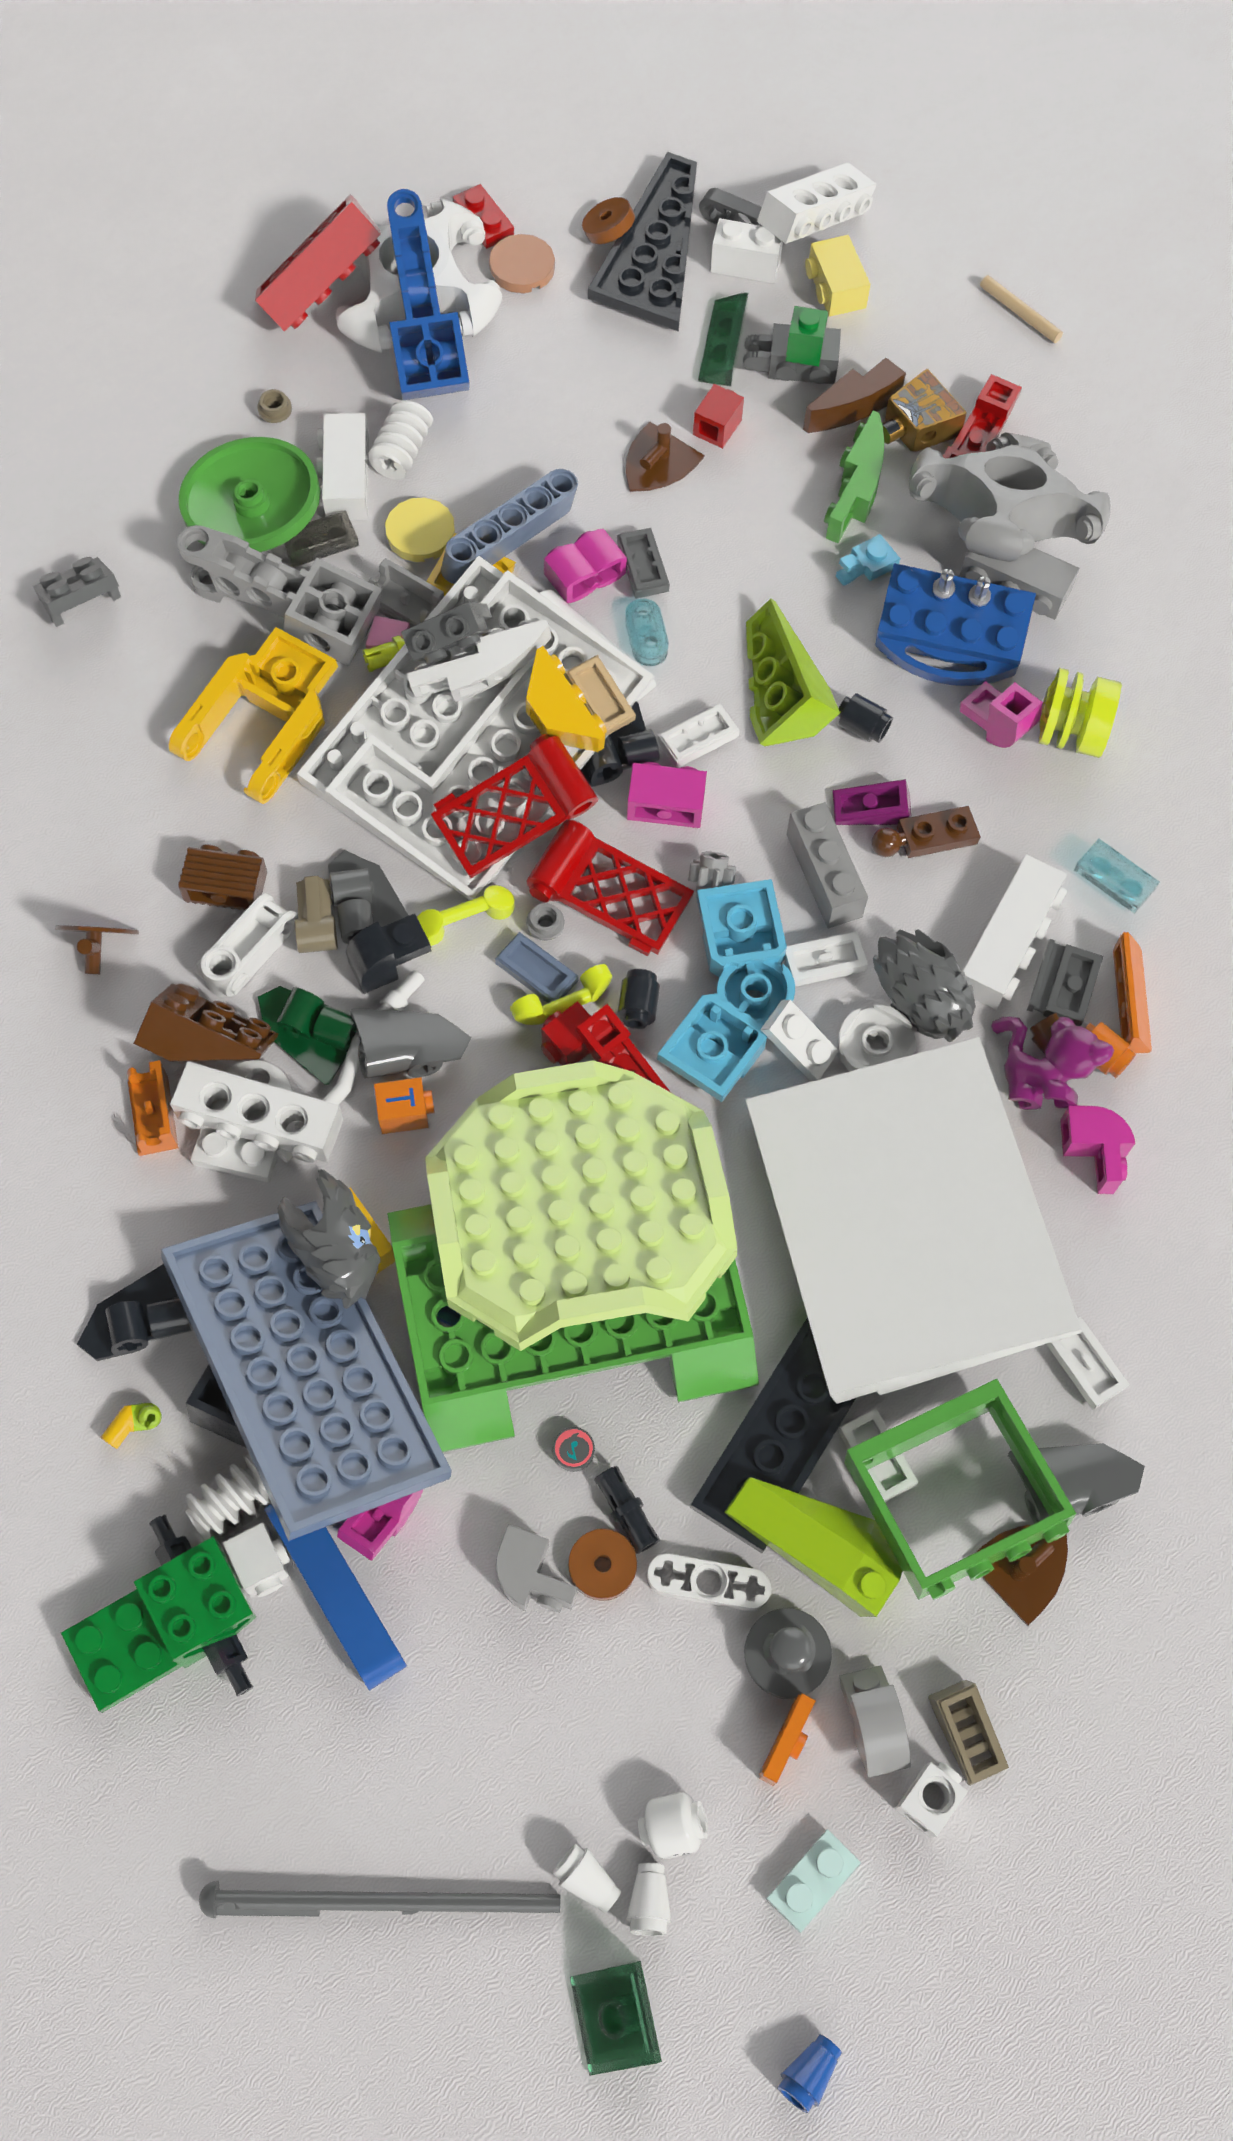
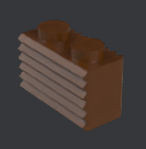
(222, 877)

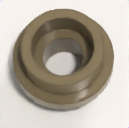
(274, 406)

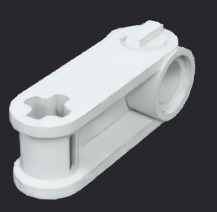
(246, 946)

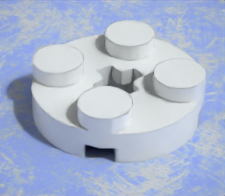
(870, 1023)

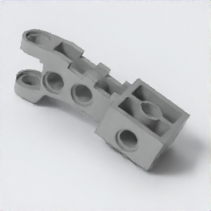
(317, 605)

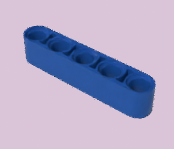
(343, 1603)

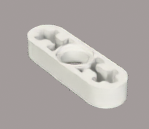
(738, 1599)

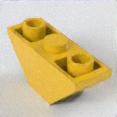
(559, 707)

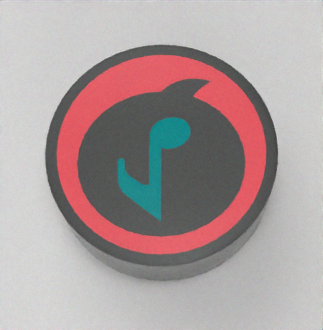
(573, 1449)

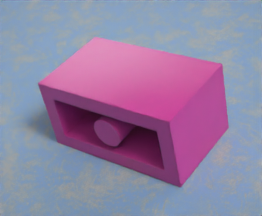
(666, 795)

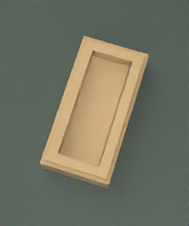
(601, 694)

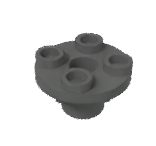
(787, 1653)

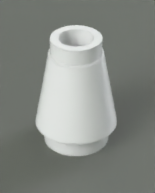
(586, 1878)
(649, 1902)

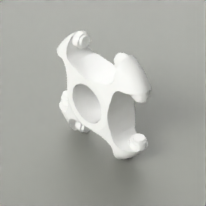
(475, 303)

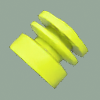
(1079, 712)

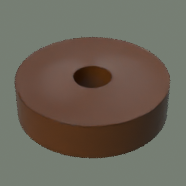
(608, 220)
(597, 1584)

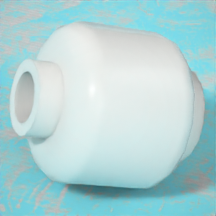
(673, 1825)

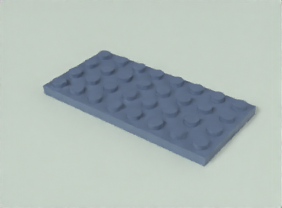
(303, 1378)

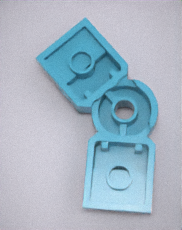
(746, 952)

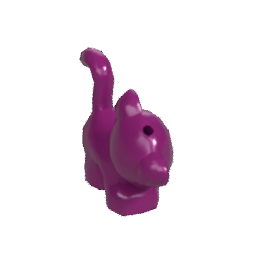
(1069, 1055)

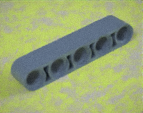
(511, 523)

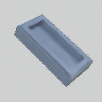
(536, 969)

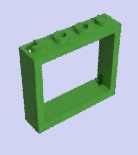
(936, 1422)

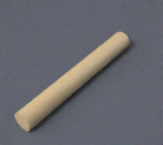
(1021, 309)

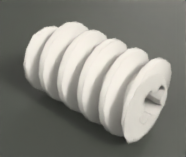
(400, 439)
(227, 1500)

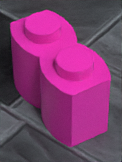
(585, 565)

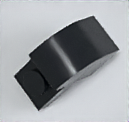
(380, 949)

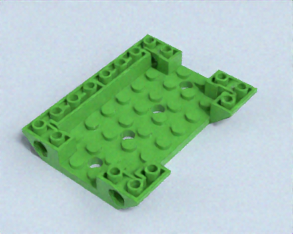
(469, 1370)

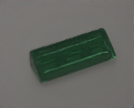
(723, 340)

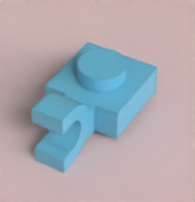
(869, 558)

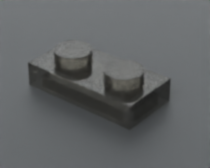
(322, 539)

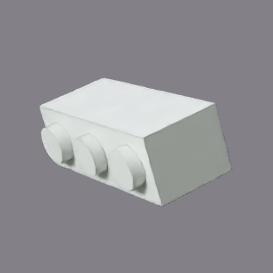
(344, 464)

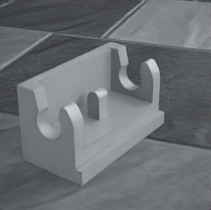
(405, 594)

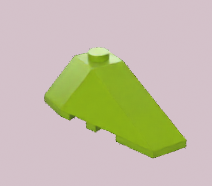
(787, 686)
(825, 1542)

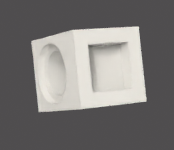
(915, 1809)

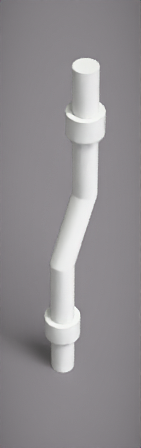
(393, 1000)

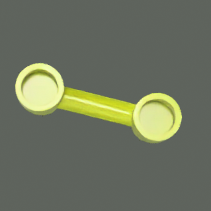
(496, 901)
(530, 1011)

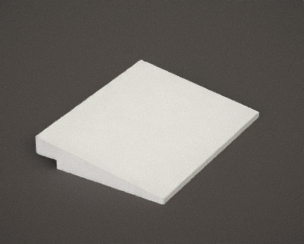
(408, 752)
(910, 1221)

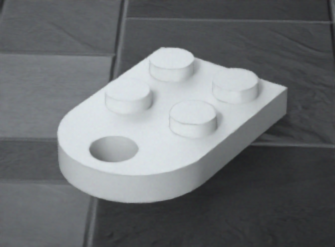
(242, 1155)

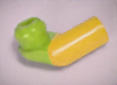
(131, 1419)

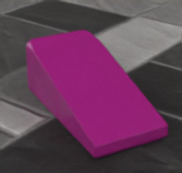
(872, 804)

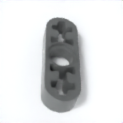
(726, 206)

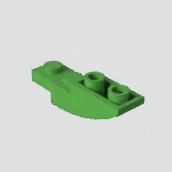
(859, 479)

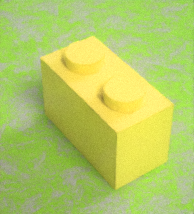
(838, 275)

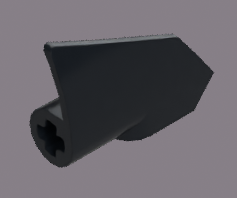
(622, 749)
(134, 1316)

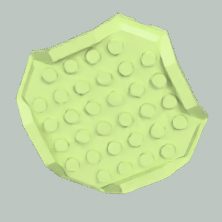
(578, 1203)

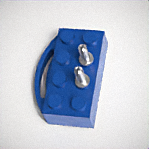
(953, 623)

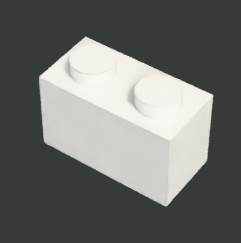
(745, 251)

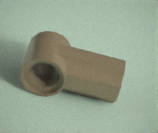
(315, 924)

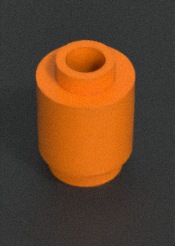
(1122, 1054)

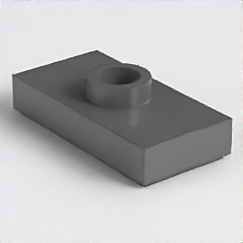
(643, 563)

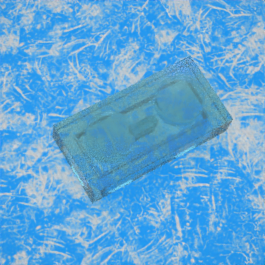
(1116, 875)

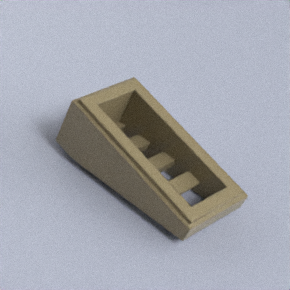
(975, 1707)

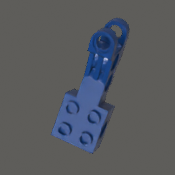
(426, 343)

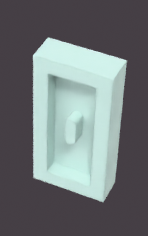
(813, 1881)

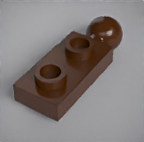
(928, 833)

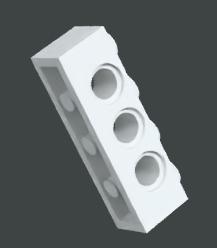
(816, 202)
(204, 1085)

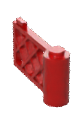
(556, 778)
(563, 869)

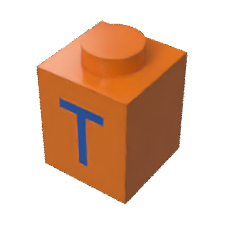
(403, 1105)

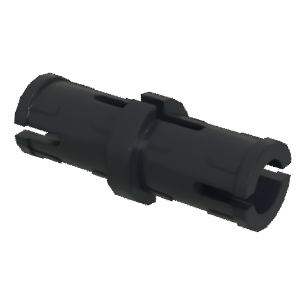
(627, 1509)

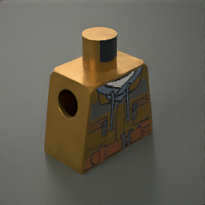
(922, 414)

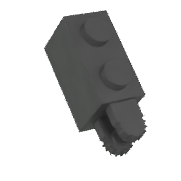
(768, 354)

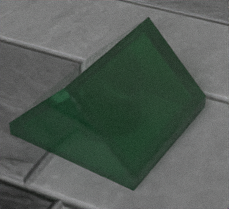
(615, 2018)

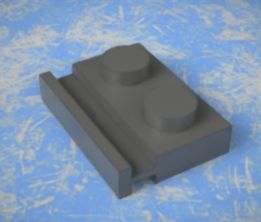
(1065, 982)

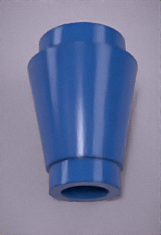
(809, 2074)

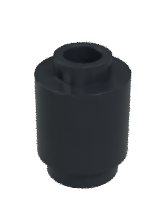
(864, 718)
(638, 998)

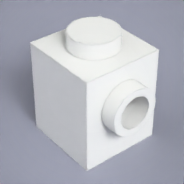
(258, 1560)

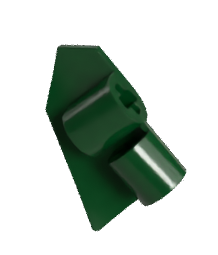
(308, 1030)

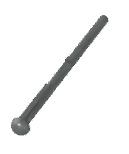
(309, 1903)

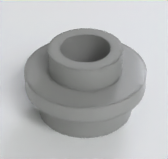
(545, 912)

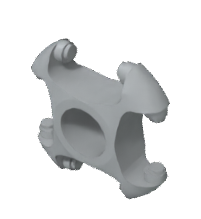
(1009, 497)

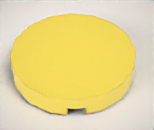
(419, 529)

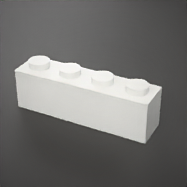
(1012, 930)

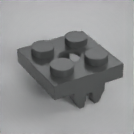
(76, 586)

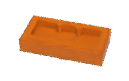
(788, 1741)

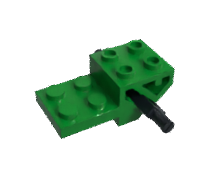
(169, 1622)

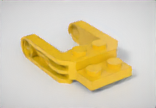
(279, 679)

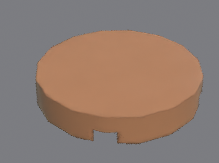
(522, 263)

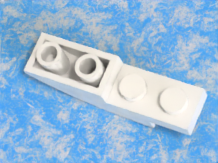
(498, 658)

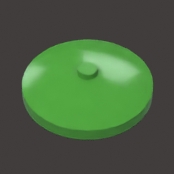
(252, 491)

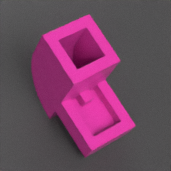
(1003, 715)
(1102, 1135)
(373, 1528)

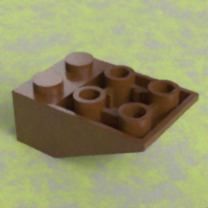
(193, 1028)

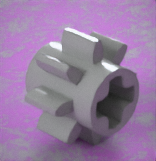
(711, 871)

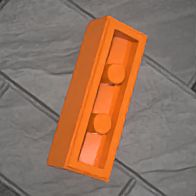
(1132, 994)

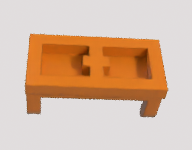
(152, 1110)

